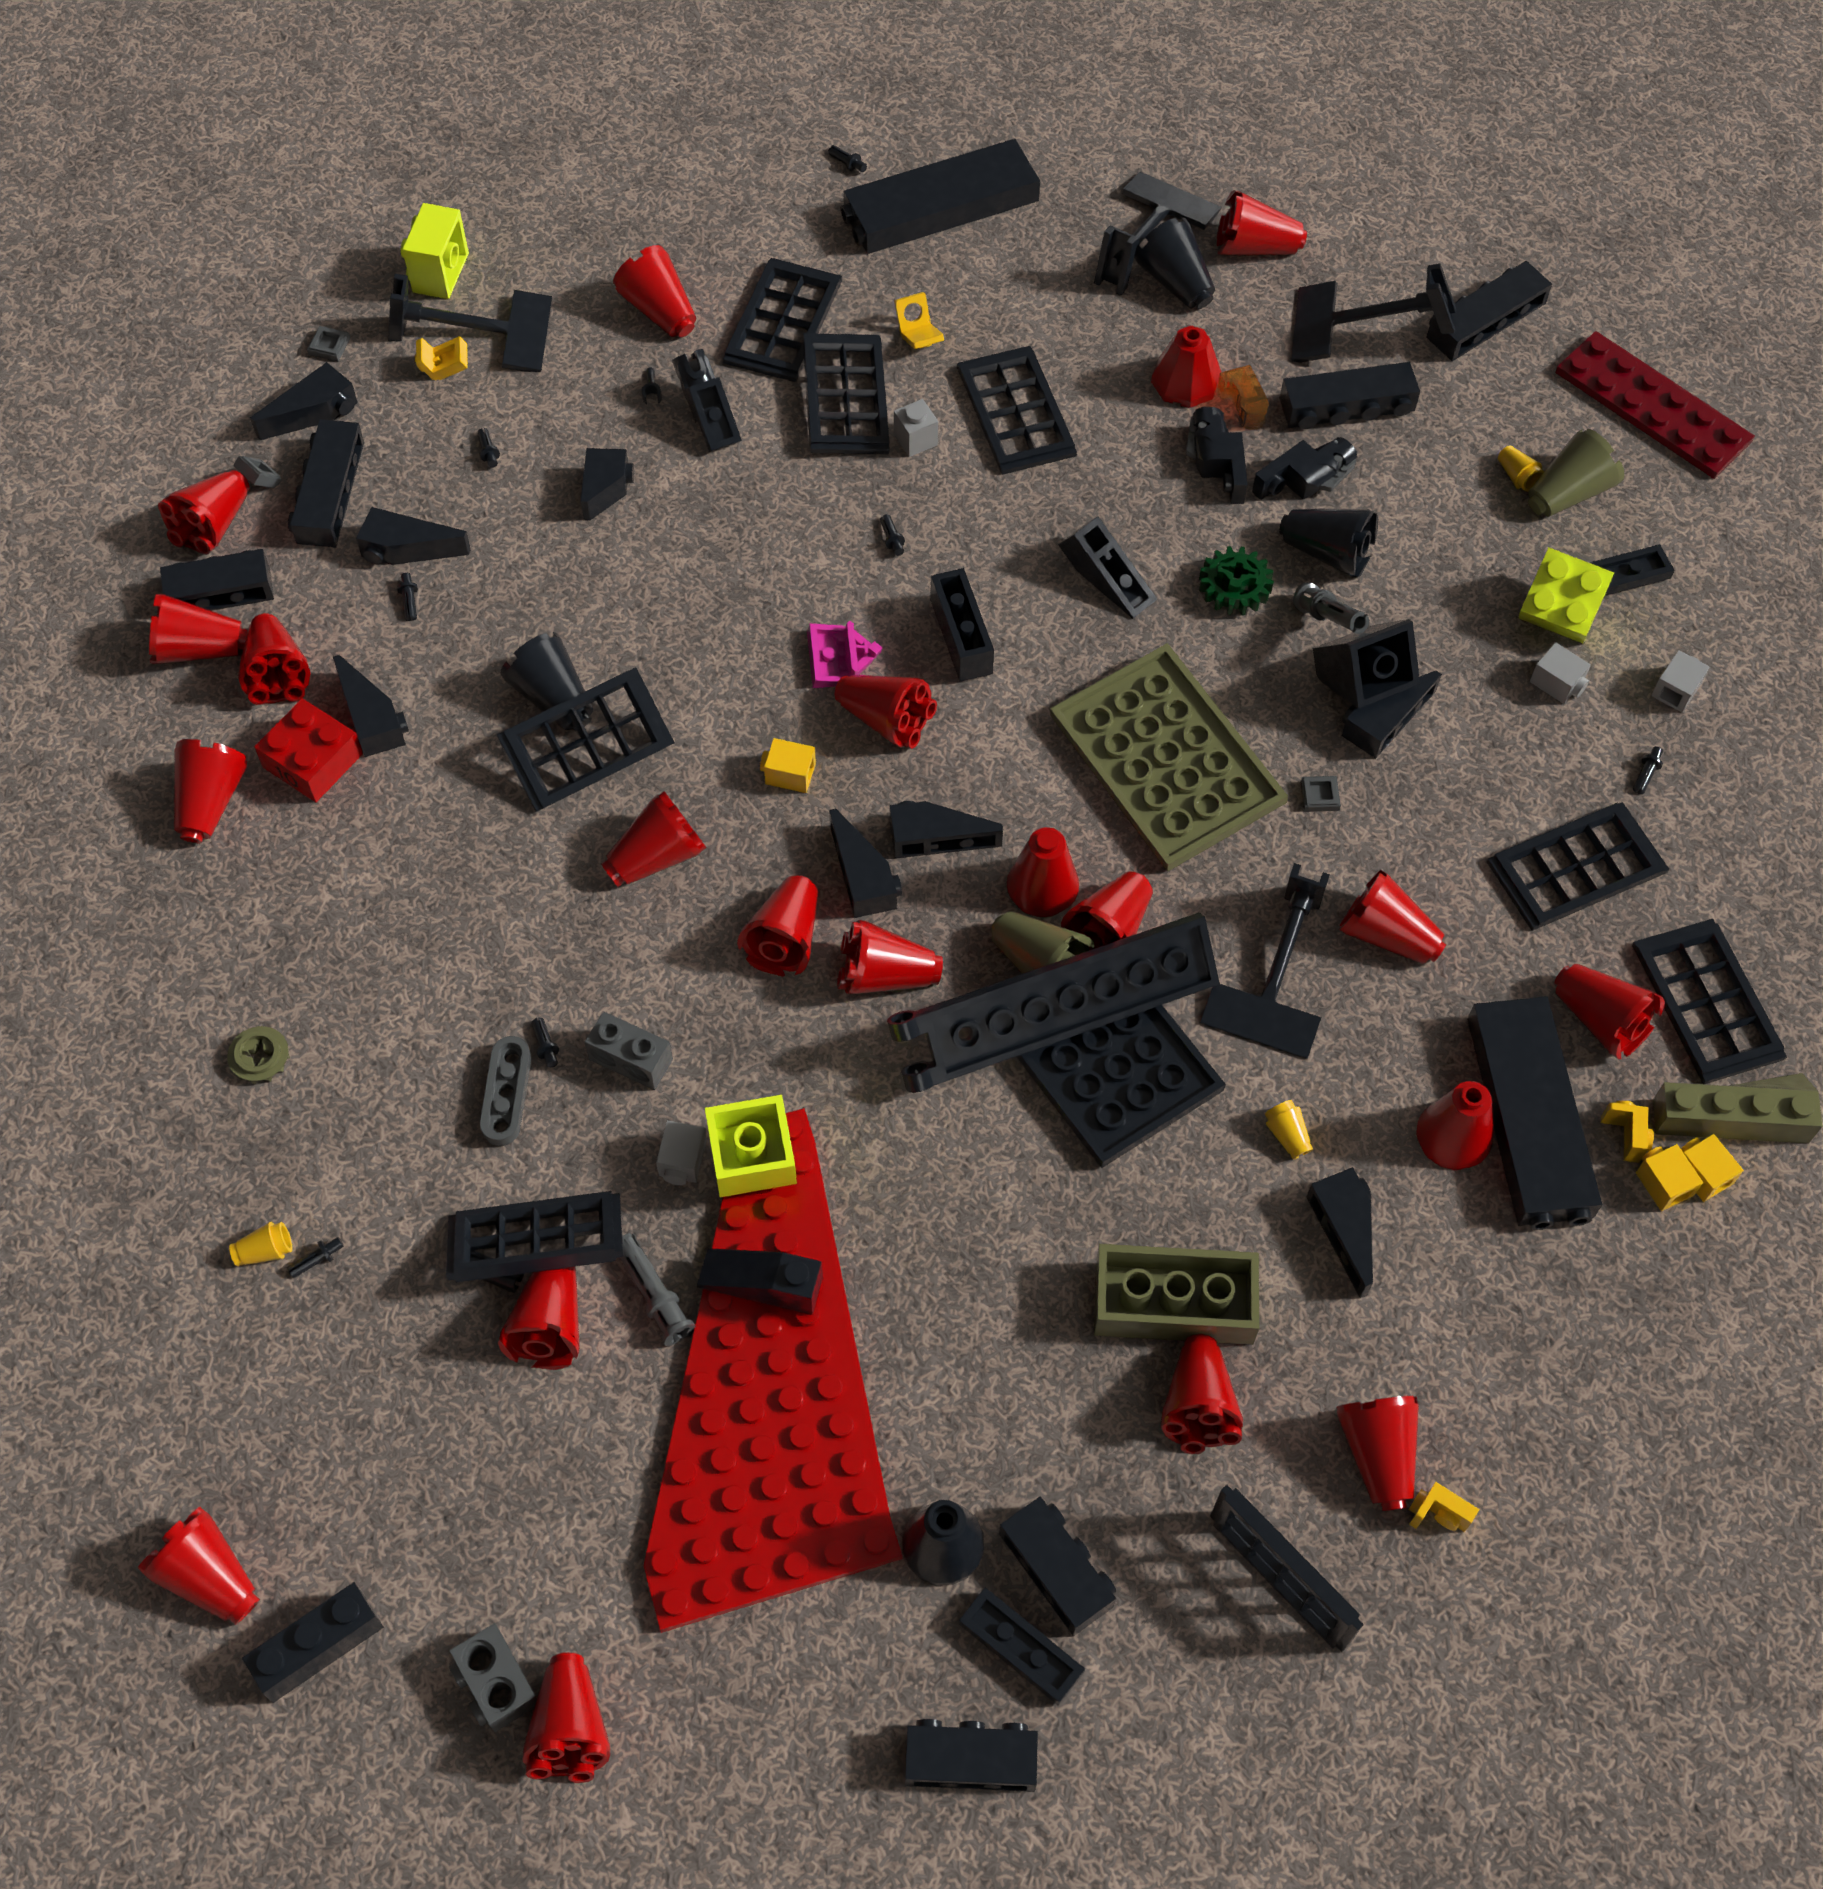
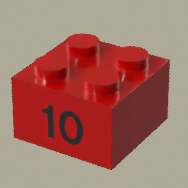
(309, 750)

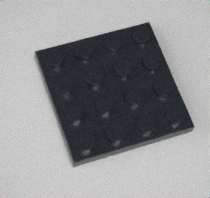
(1123, 1081)

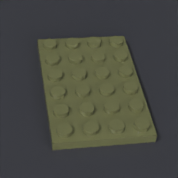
(1168, 756)

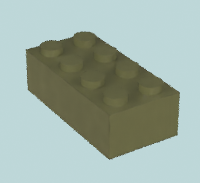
(1176, 1293)

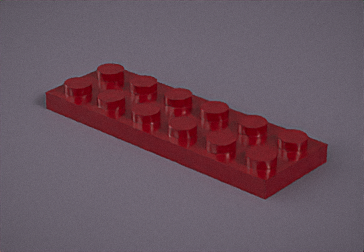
(1655, 404)

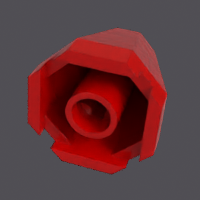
(1187, 369)

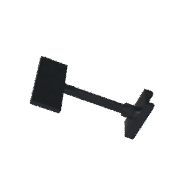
(1119, 246)
(1317, 313)
(524, 330)
(1261, 1016)

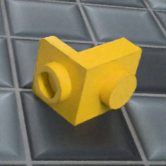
(443, 359)
(1637, 1135)

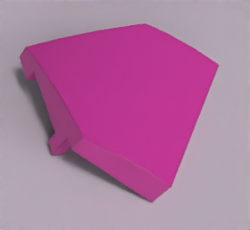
(837, 653)

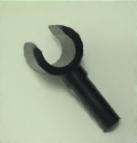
(651, 386)

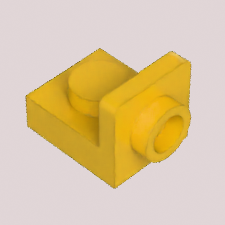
(1449, 1508)

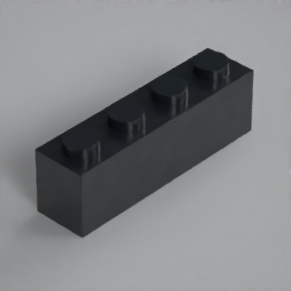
(1491, 309)
(1349, 395)
(326, 483)

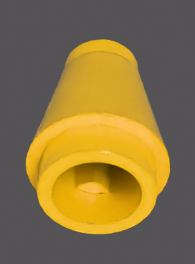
(1520, 468)
(1289, 1128)
(262, 1245)

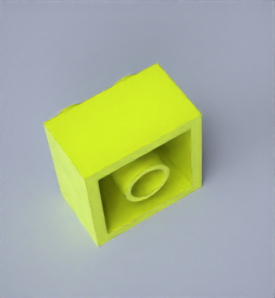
(435, 250)
(1565, 595)
(751, 1145)

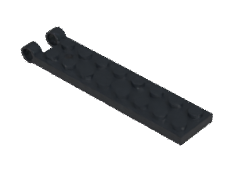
(1058, 1001)

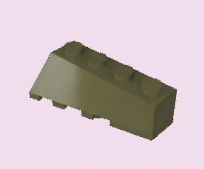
(1756, 1110)

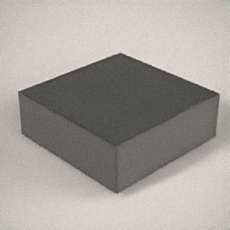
(328, 343)
(257, 471)
(1320, 793)

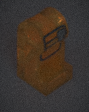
(1246, 395)

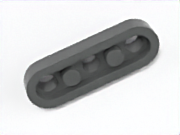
(502, 1076)

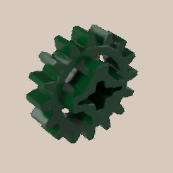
(1236, 580)

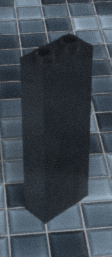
(940, 196)
(1534, 1113)

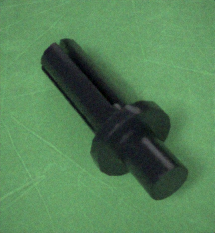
(852, 161)
(489, 452)
(894, 539)
(407, 590)
(1651, 763)
(547, 1048)
(316, 1256)

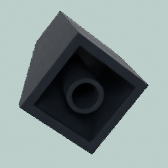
(1370, 663)

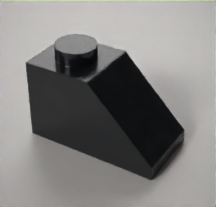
(604, 479)

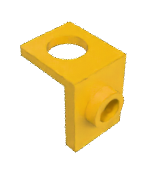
(919, 332)

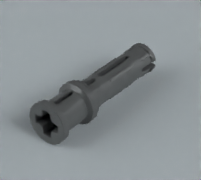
(1324, 606)
(661, 1304)

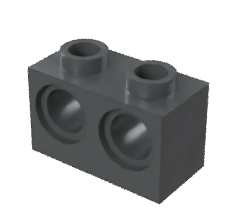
(629, 1050)
(499, 1675)

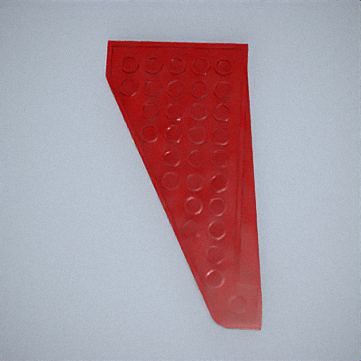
(772, 1431)

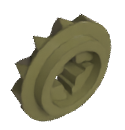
(248, 1043)

